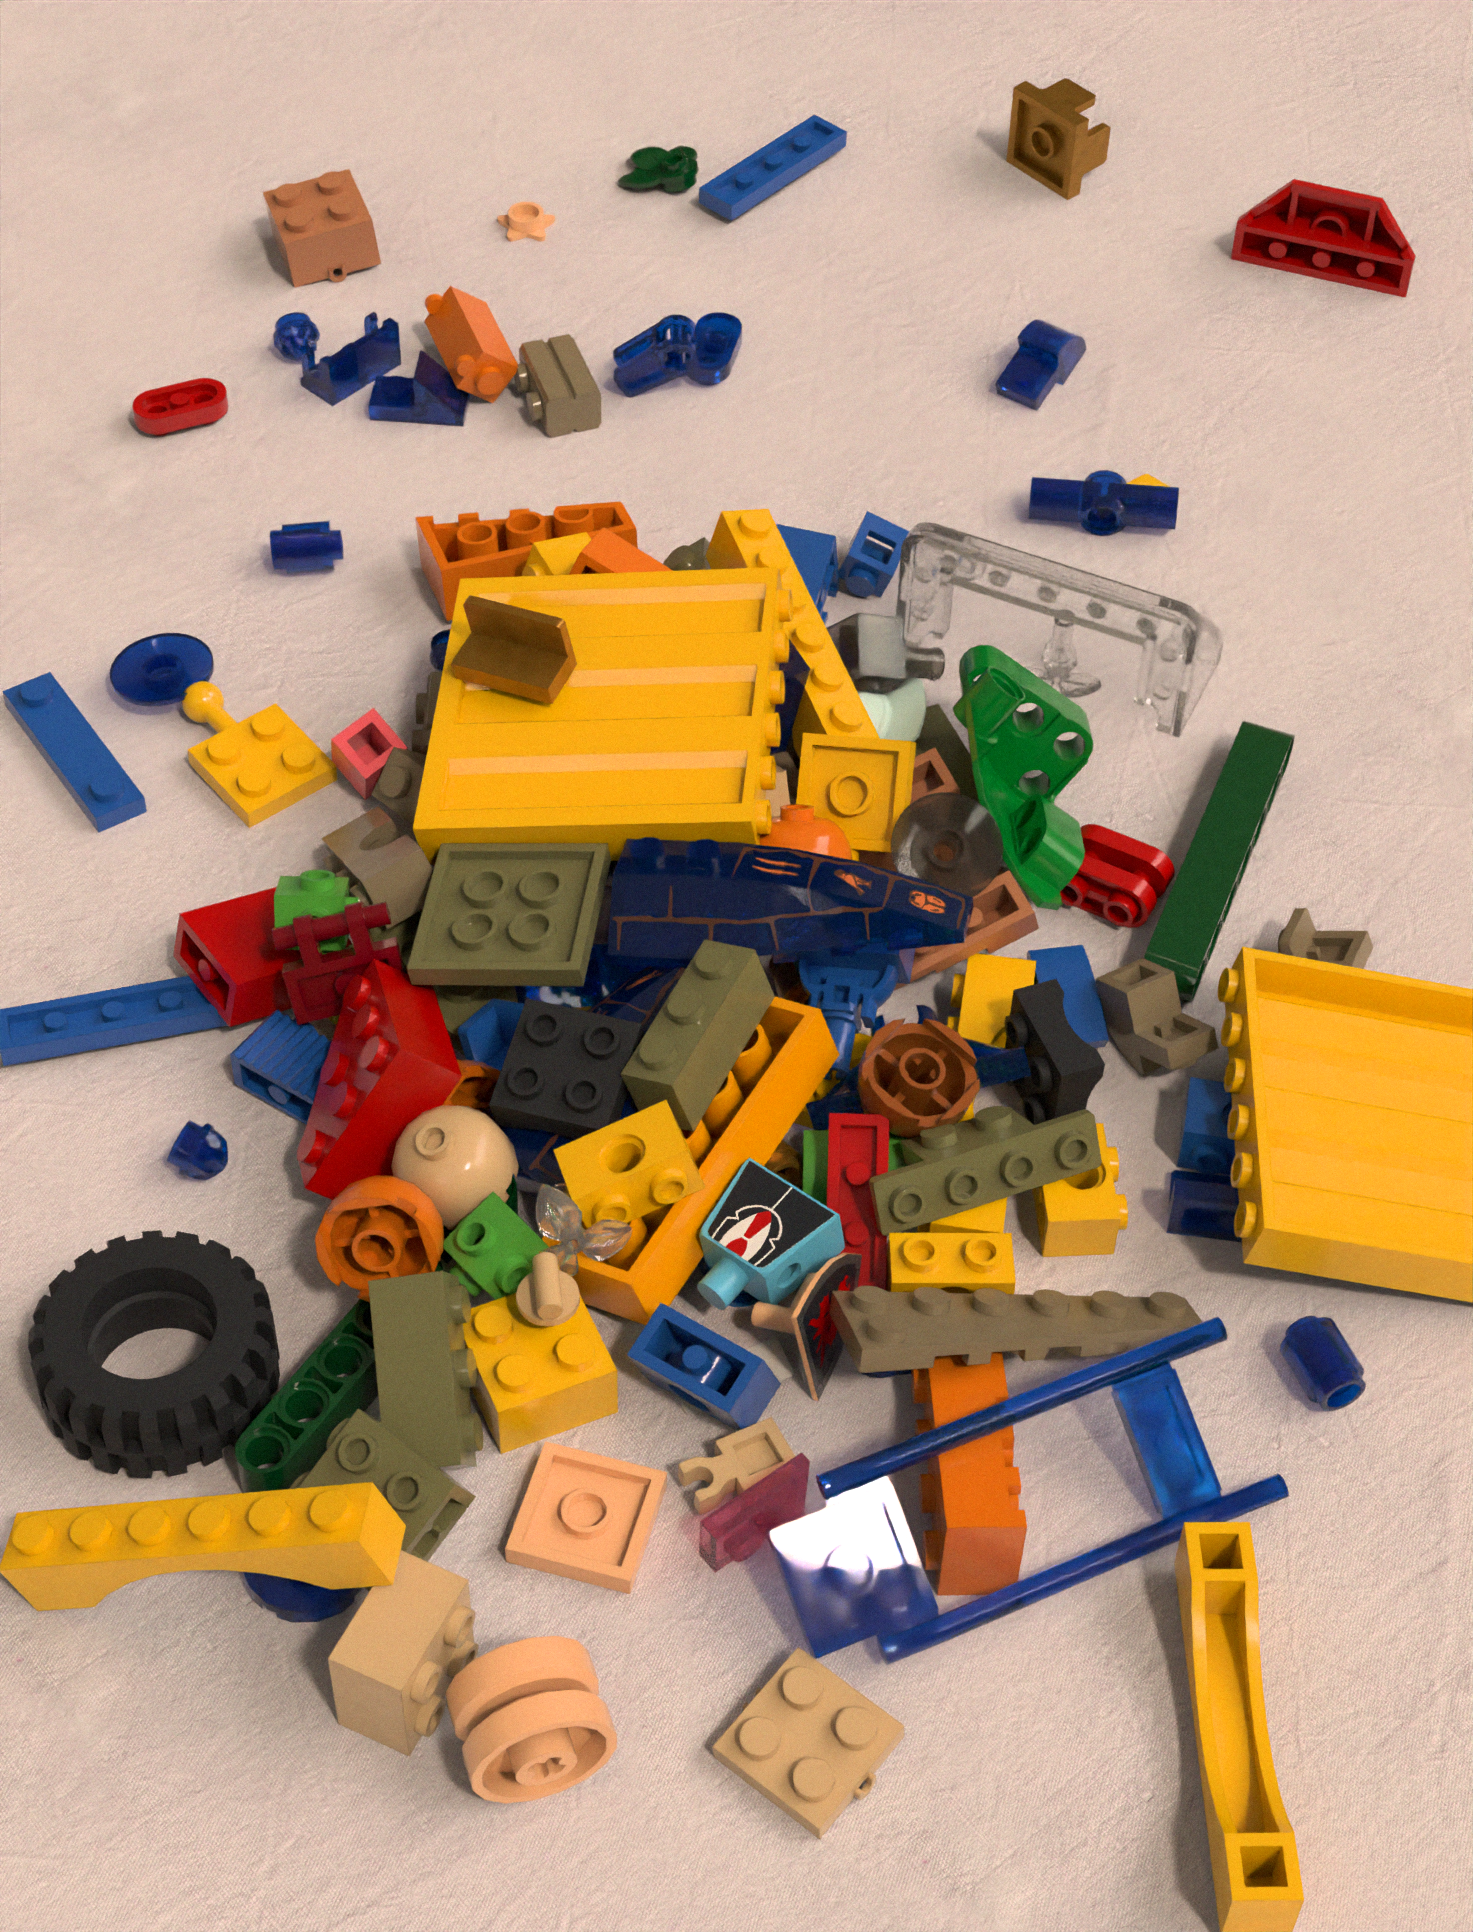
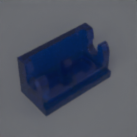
(355, 363)

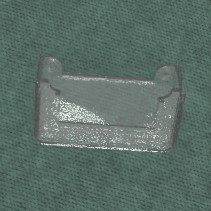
(1177, 640)

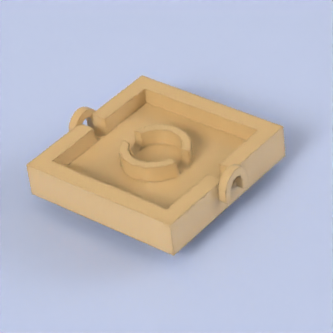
(809, 1742)

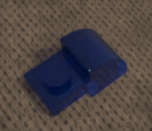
(1043, 359)

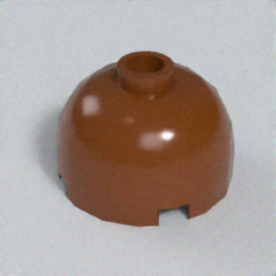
(917, 1076)

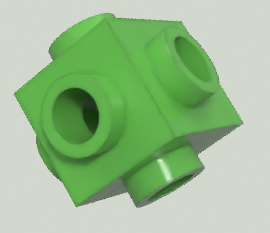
(312, 893)
(493, 1249)

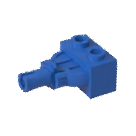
(851, 990)

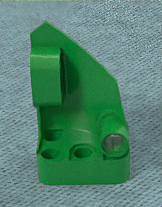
(1038, 838)

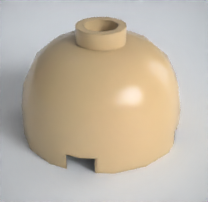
(455, 1159)

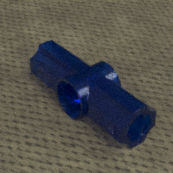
(1103, 503)

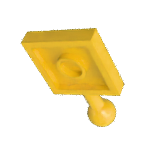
(256, 762)
(857, 785)

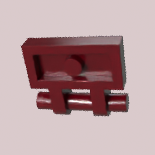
(319, 979)

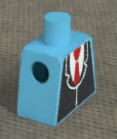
(765, 1238)

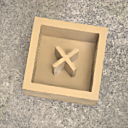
(403, 1654)

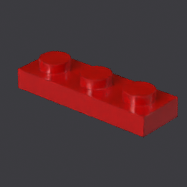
(856, 1154)

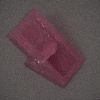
(740, 1525)

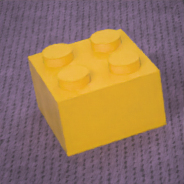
(537, 1376)

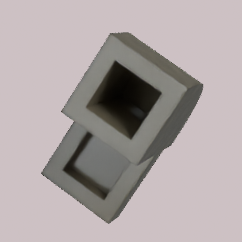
(1148, 1021)

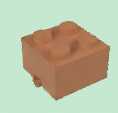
(322, 228)

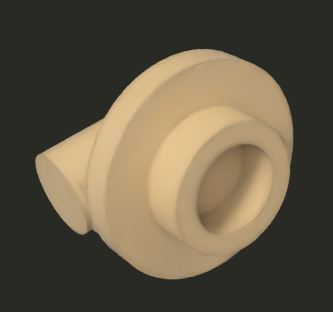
(547, 1293)

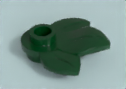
(655, 165)

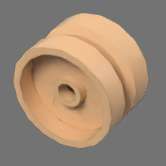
(530, 1719)

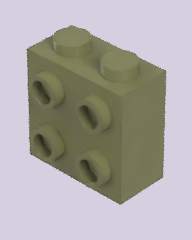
(416, 1488)

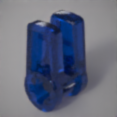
(653, 358)

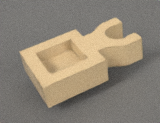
(739, 1463)

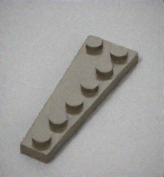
(913, 1327)

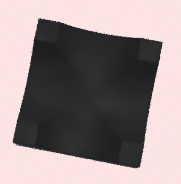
(1059, 1061)
(564, 1070)

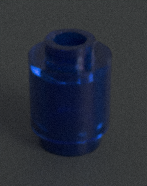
(306, 547)
(1323, 1362)

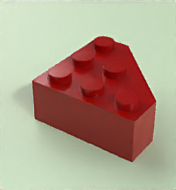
(379, 1075)

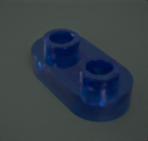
(717, 347)

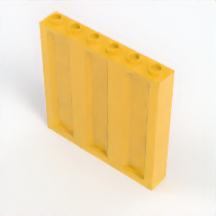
(649, 735)
(1351, 1122)

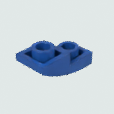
(1081, 996)

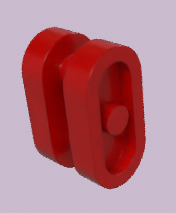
(1118, 877)

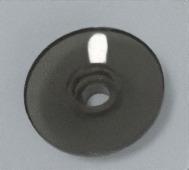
(952, 822)

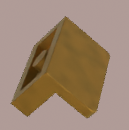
(515, 650)

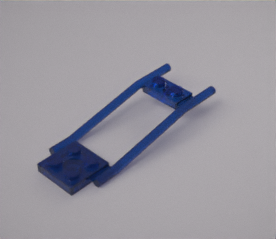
(856, 1563)

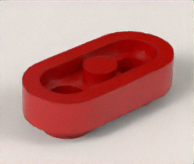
(180, 406)

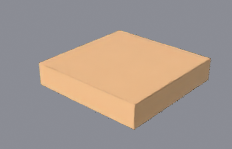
(586, 1517)

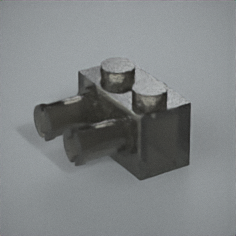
(876, 653)

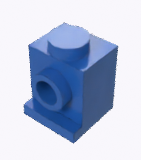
(867, 564)

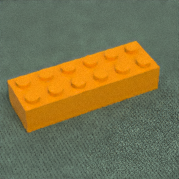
(745, 1120)

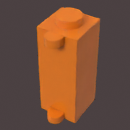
(470, 343)

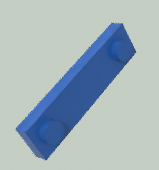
(772, 167)
(74, 752)
(104, 1020)

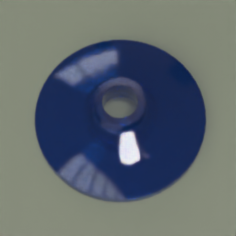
(160, 668)

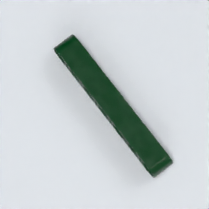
(1219, 855)
(318, 1394)

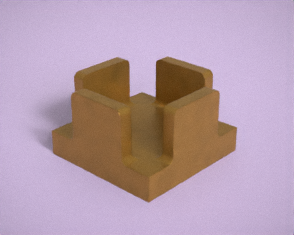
(1052, 137)

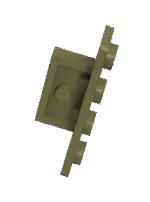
(981, 1163)

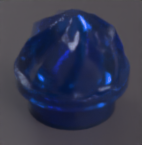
(295, 335)
(199, 1151)

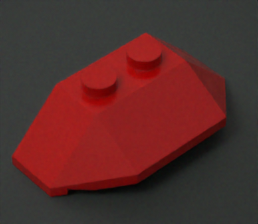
(1327, 237)

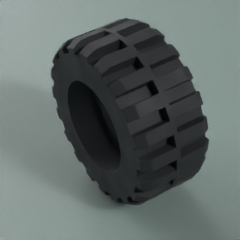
(142, 1289)

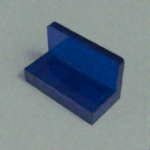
(1202, 1206)

